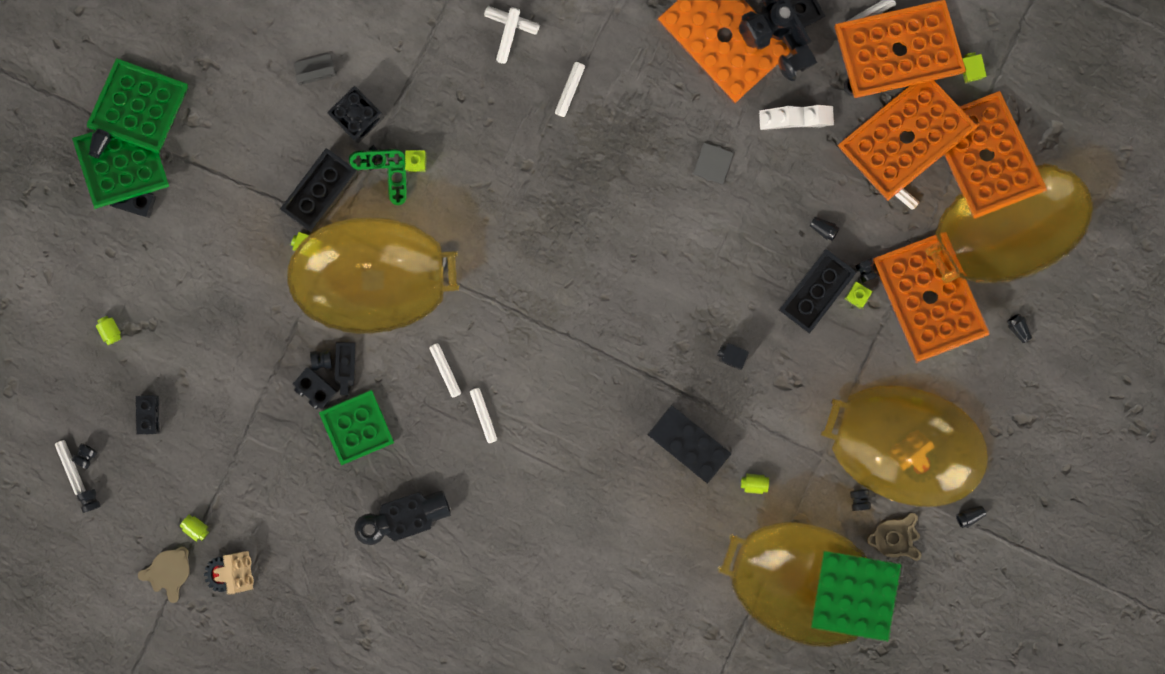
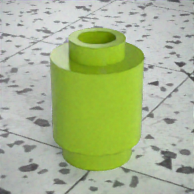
(108, 330)
(755, 483)
(194, 528)

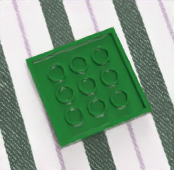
(137, 105)
(120, 171)
(856, 596)

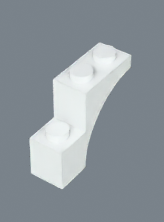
(796, 117)

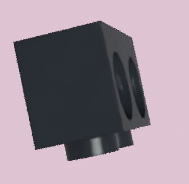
(131, 205)
(732, 355)
(318, 384)
(147, 415)

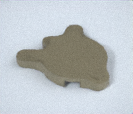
(896, 537)
(168, 571)

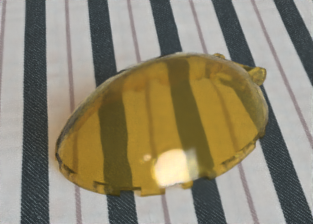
(1016, 237)
(369, 275)
(908, 445)
(780, 575)

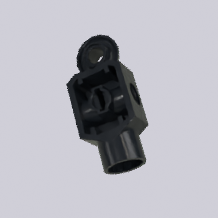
(403, 517)

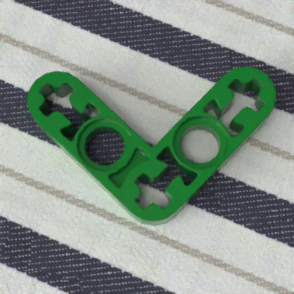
(392, 167)

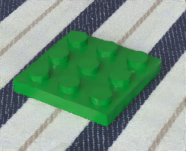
(356, 427)

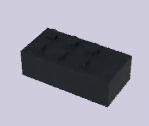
(319, 191)
(817, 291)
(689, 444)

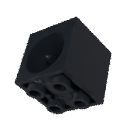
(355, 114)

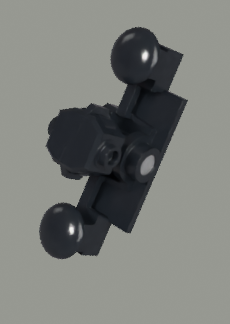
(782, 21)

